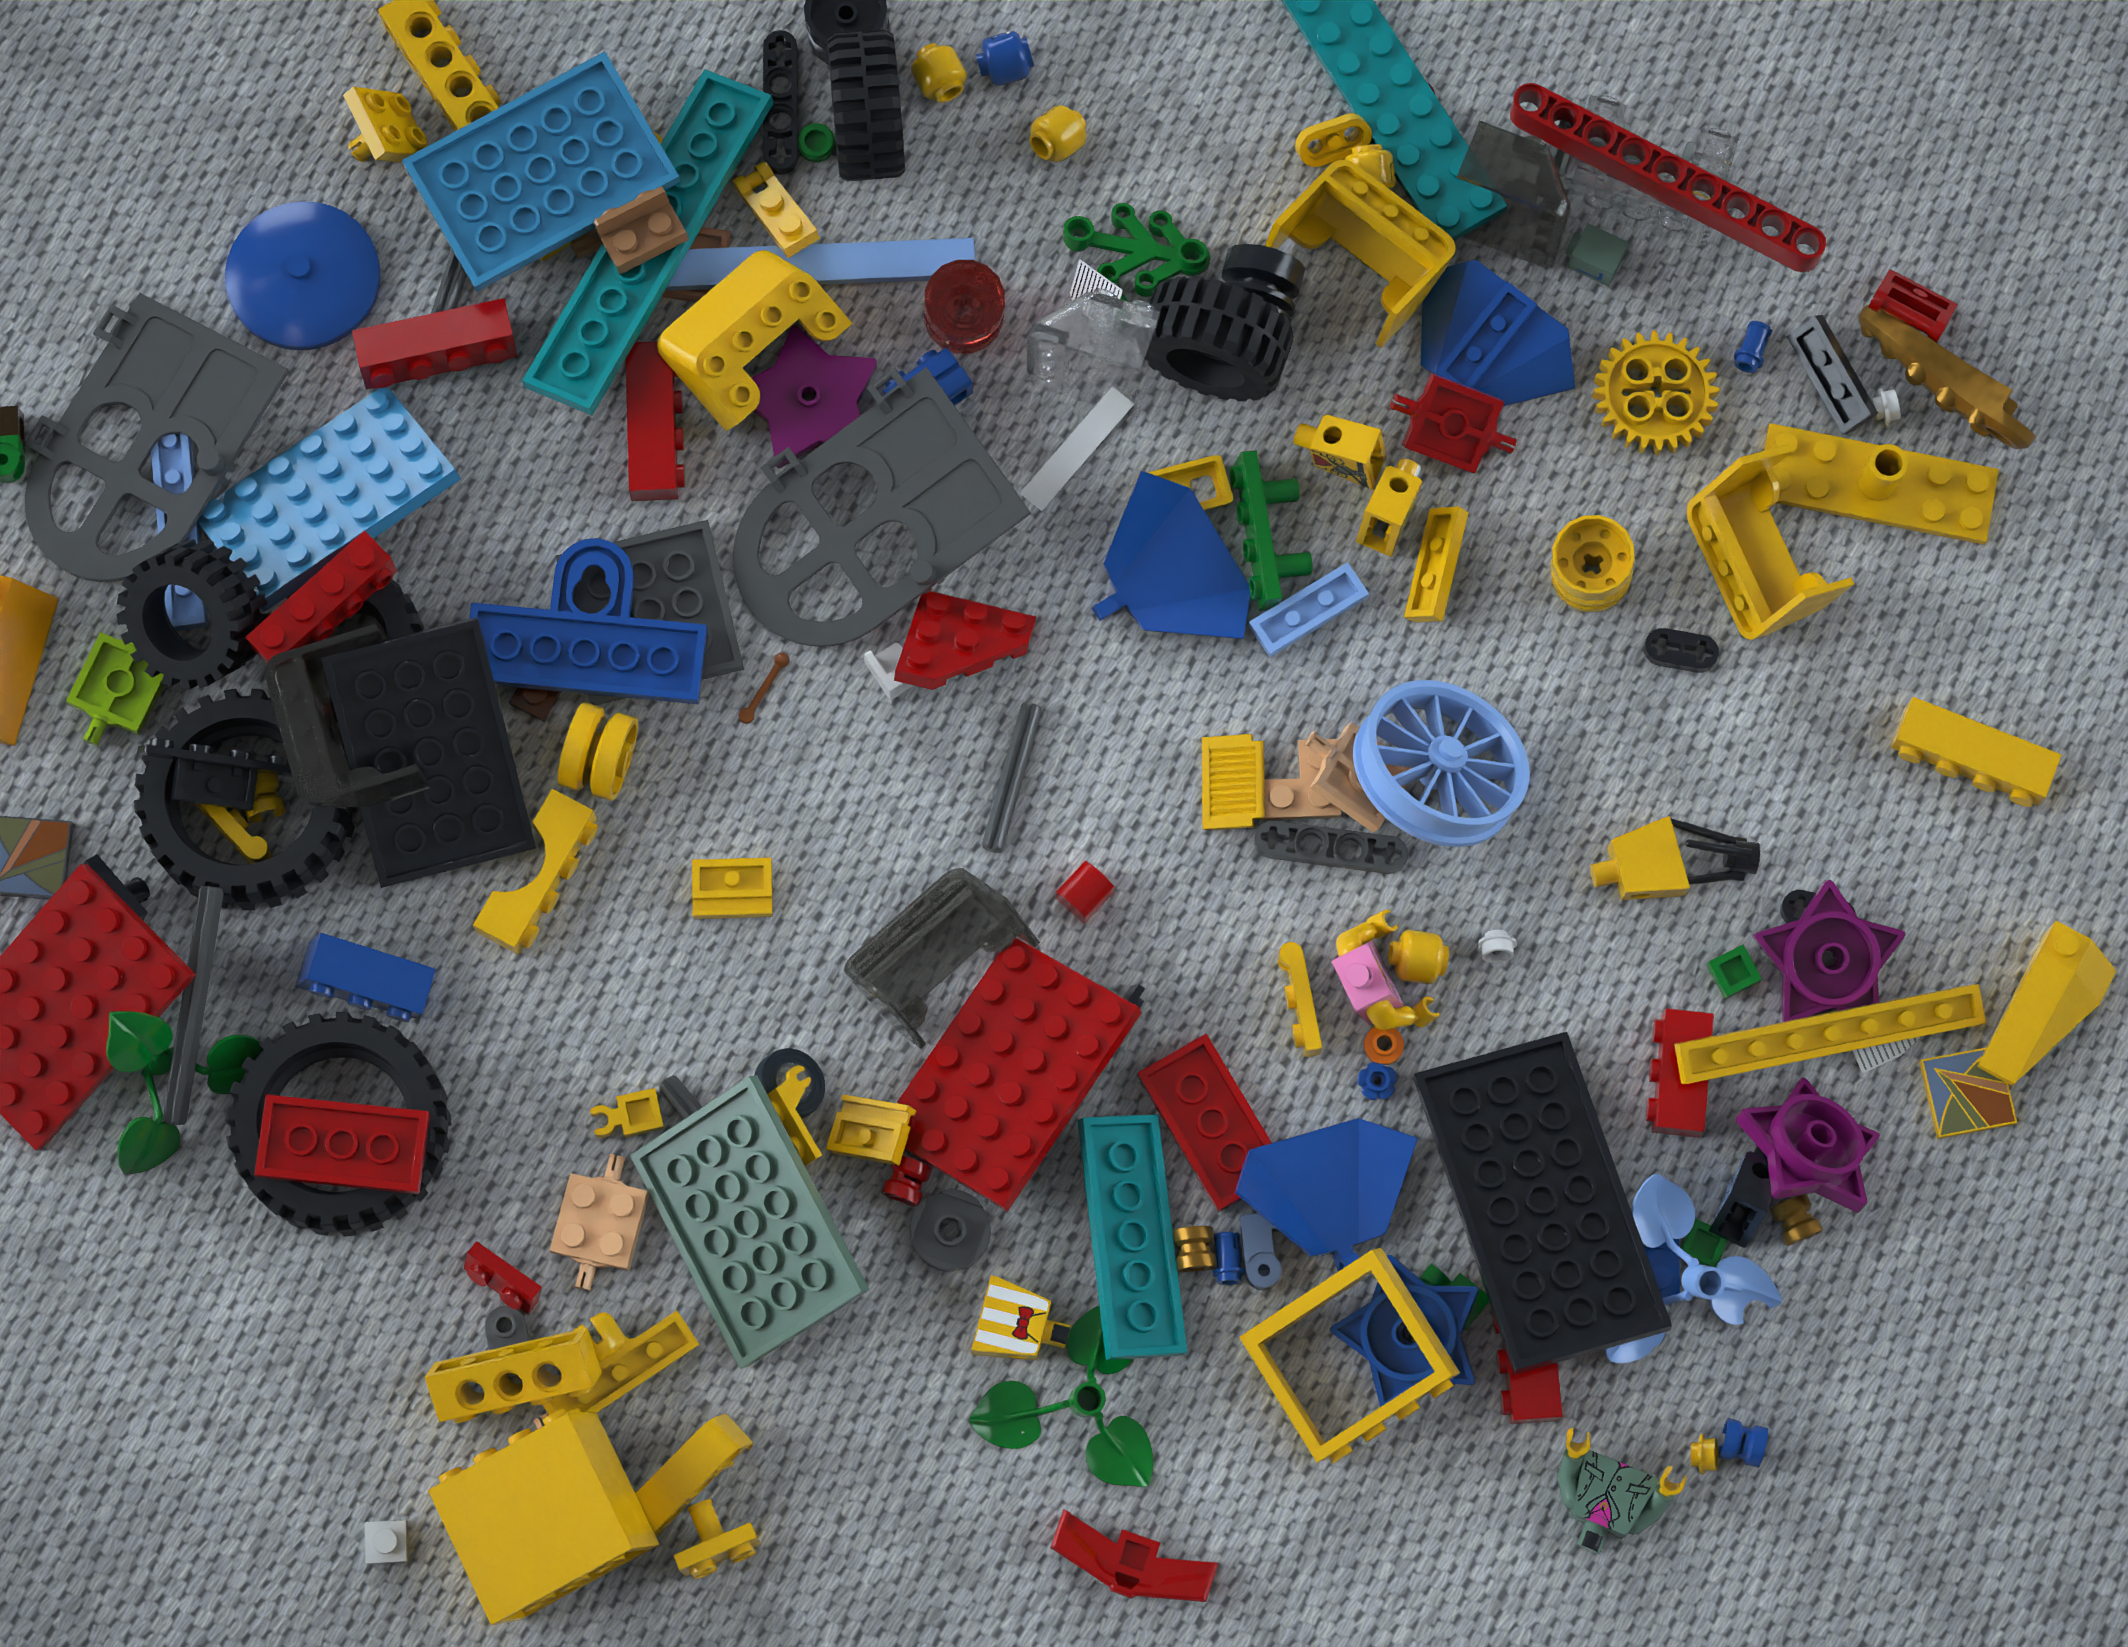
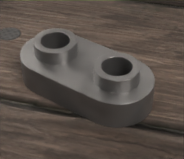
(516, 1335)

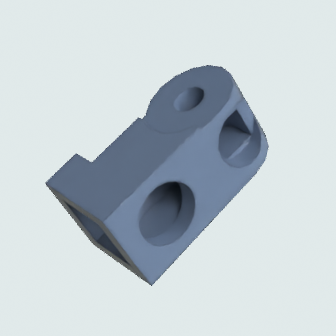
(1260, 1264)

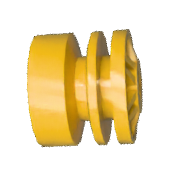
(1596, 542)

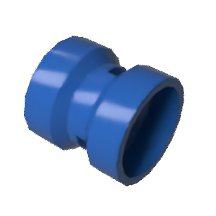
(1752, 1443)

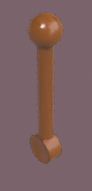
(746, 715)

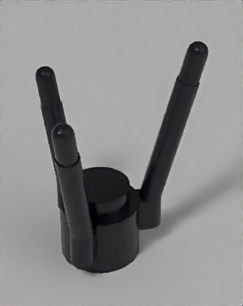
(1737, 853)

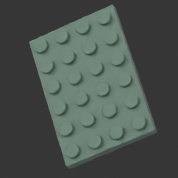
(749, 1222)

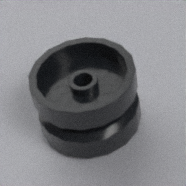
(842, 16)

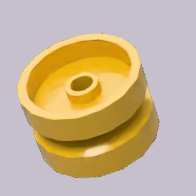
(597, 751)

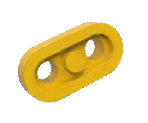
(1332, 143)

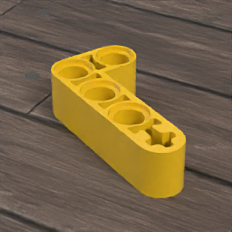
(691, 1470)

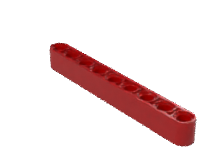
(1674, 194)

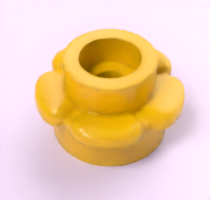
(1704, 1454)

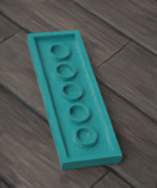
(1132, 1237)

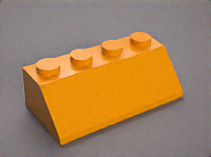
(24, 629)

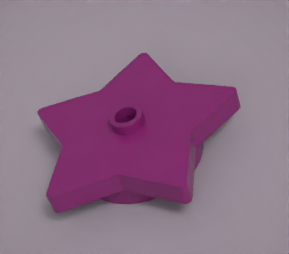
(805, 370)
(1828, 926)
(1811, 1146)

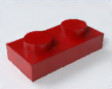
(512, 1286)

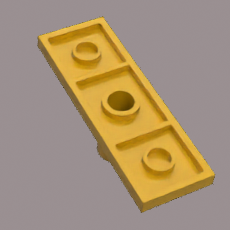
(1884, 484)

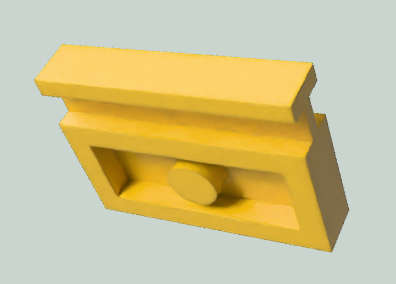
(732, 888)
(870, 1130)

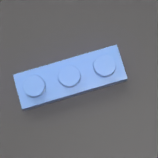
(1308, 609)

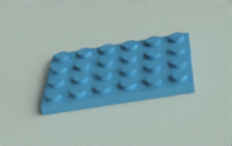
(539, 170)
(325, 491)

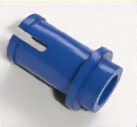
(1750, 354)
(1228, 1258)

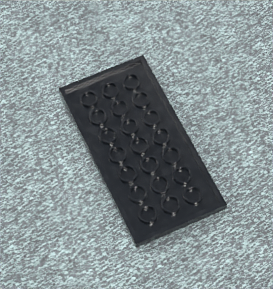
(1541, 1203)

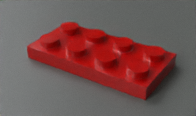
(1205, 1116)
(342, 1144)

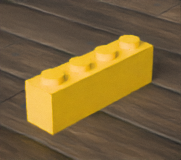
(1976, 752)

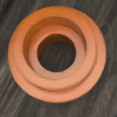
(1380, 1056)

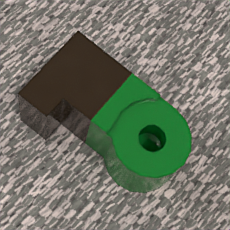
(11, 444)

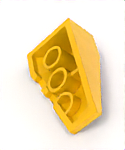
(2051, 999)

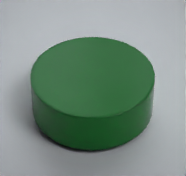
(816, 142)

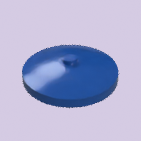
(302, 275)

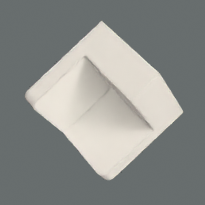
(883, 669)

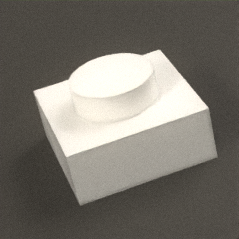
(386, 1542)

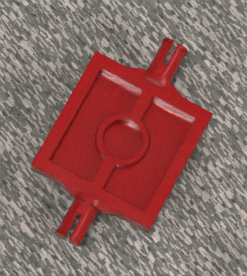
(1453, 423)

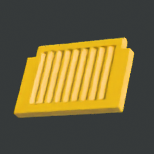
(1232, 782)

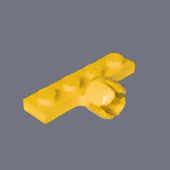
(627, 1361)

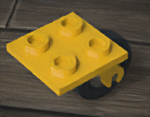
(795, 1091)

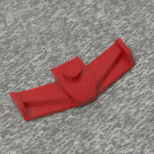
(1131, 1564)

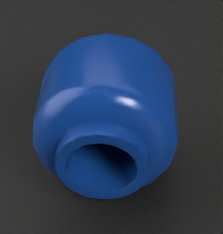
(1005, 58)

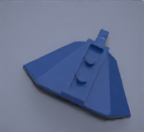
(1493, 337)
(1173, 566)
(1329, 1185)

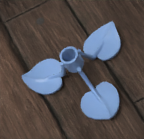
(1665, 1214)

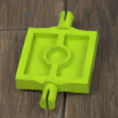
(114, 689)

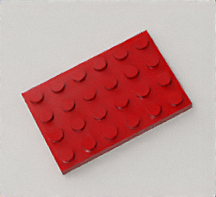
(56, 994)
(1012, 1071)

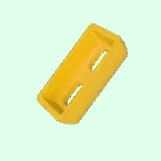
(1207, 466)

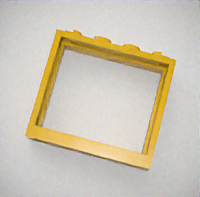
(1403, 1405)

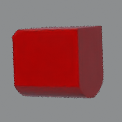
(1085, 892)

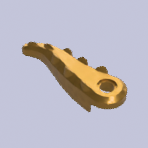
(1949, 378)

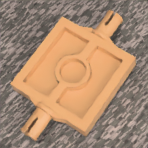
(1339, 781)
(599, 1222)

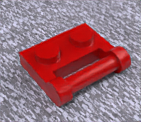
(1913, 304)

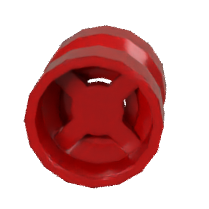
(907, 1181)

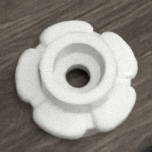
(1887, 406)
(1497, 941)

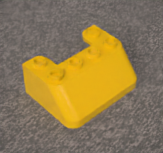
(739, 321)

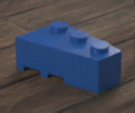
(365, 977)

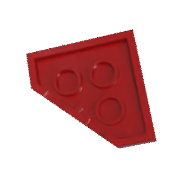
(958, 638)

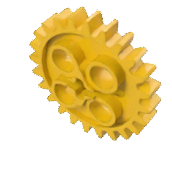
(1658, 425)

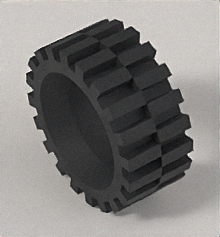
(223, 590)

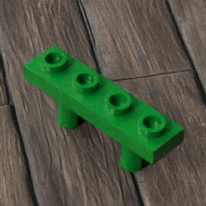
(1258, 547)

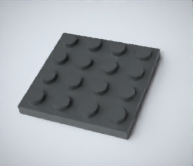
(676, 582)

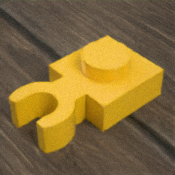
(636, 1114)

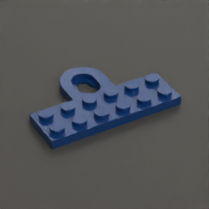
(593, 651)

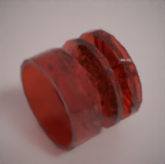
(958, 286)

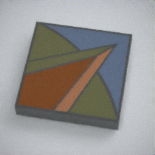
(33, 856)

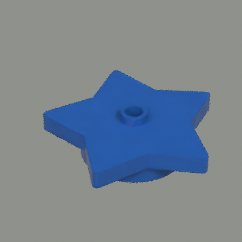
(1380, 1333)

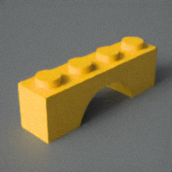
(512, 915)

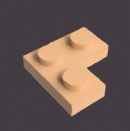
(1293, 797)

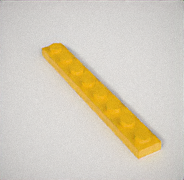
(1829, 1033)

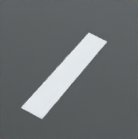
(1077, 448)

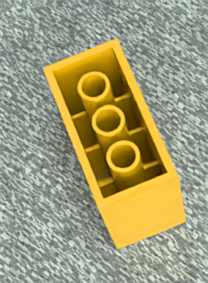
(542, 1515)

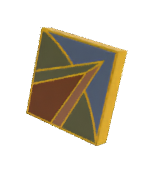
(1964, 1096)

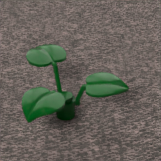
(143, 1043)
(1114, 1456)

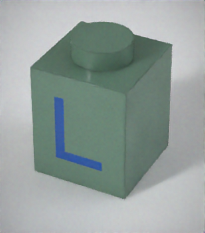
(1596, 254)

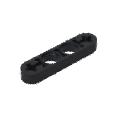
(784, 102)

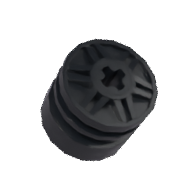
(1266, 273)

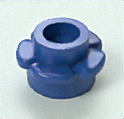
(1374, 1091)

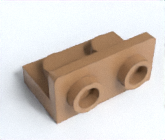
(640, 229)

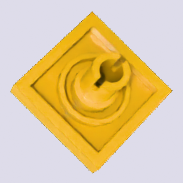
(385, 125)
(715, 1543)

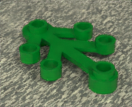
(1141, 248)

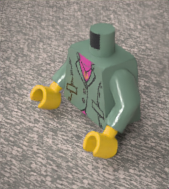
(1610, 1494)

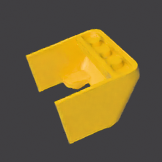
(1376, 229)
(1748, 551)

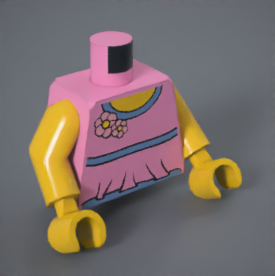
(1369, 981)

